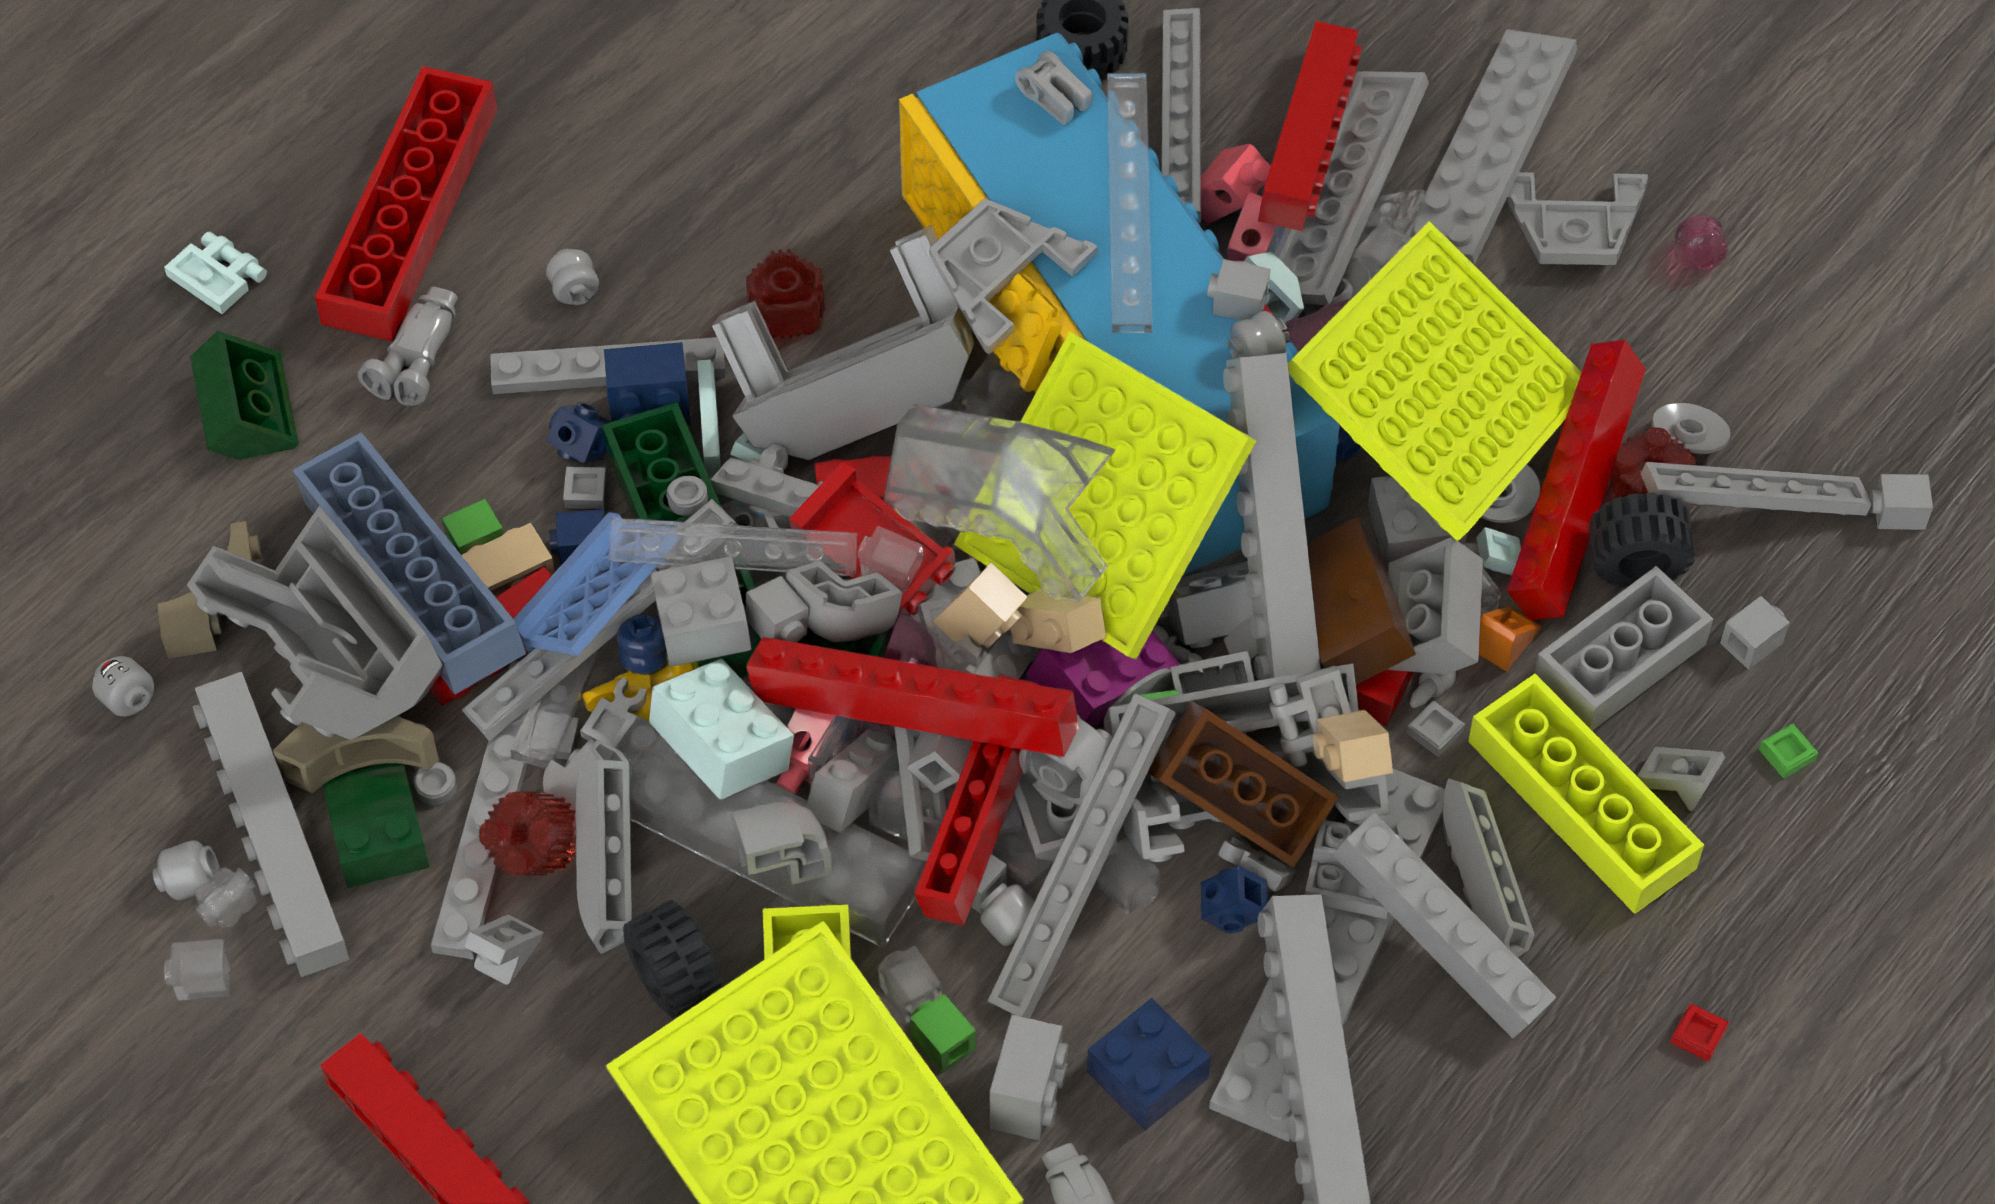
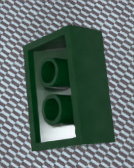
(243, 397)

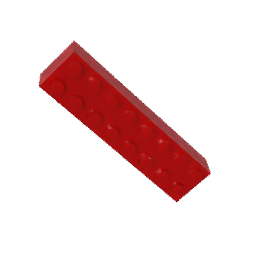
(406, 204)

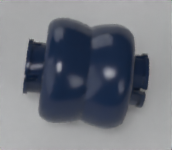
(641, 645)

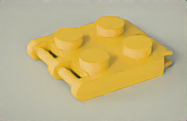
(1034, 332)

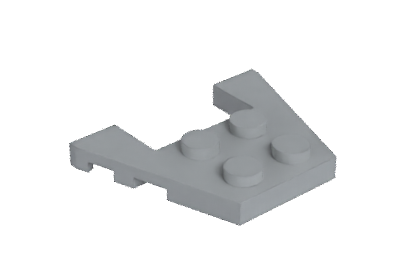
(1577, 229)
(987, 253)

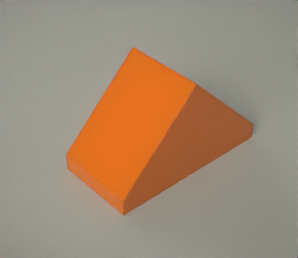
(1505, 636)

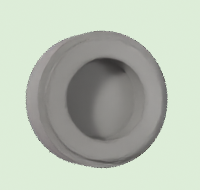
(687, 495)
(435, 785)

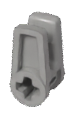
(1054, 87)

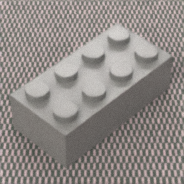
(1624, 647)

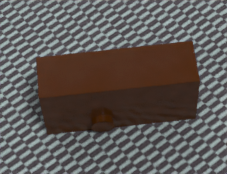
(1355, 603)
(1242, 784)

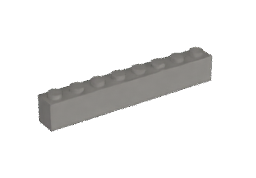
(1273, 517)
(271, 826)
(1313, 1051)

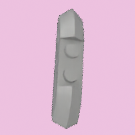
(603, 845)
(1485, 865)

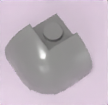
(846, 607)
(782, 836)

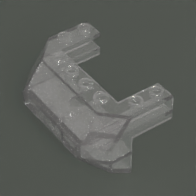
(999, 481)

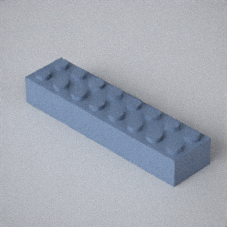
(413, 559)

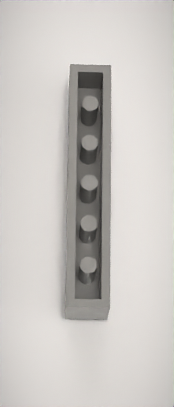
(1443, 925)

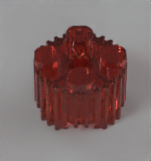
(787, 294)
(1650, 447)
(530, 833)

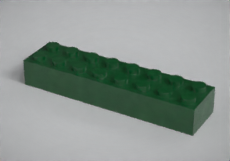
(646, 457)

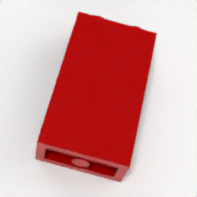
(851, 507)

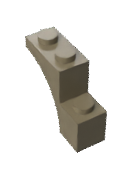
(187, 627)
(313, 759)

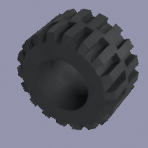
(1102, 18)
(1639, 534)
(672, 958)

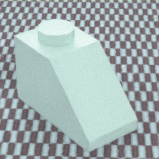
(1284, 291)

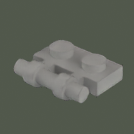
(1320, 697)

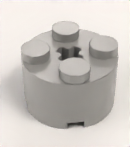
(1068, 777)

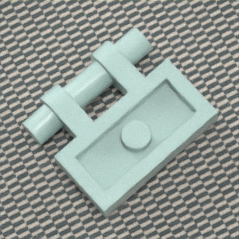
(210, 280)

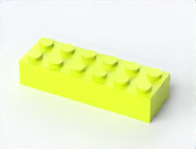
(1585, 793)

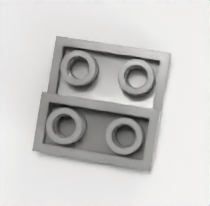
(1333, 880)

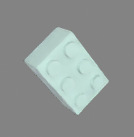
(720, 728)

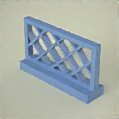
(571, 592)

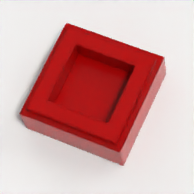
(1699, 1032)

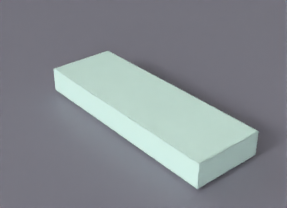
(709, 417)

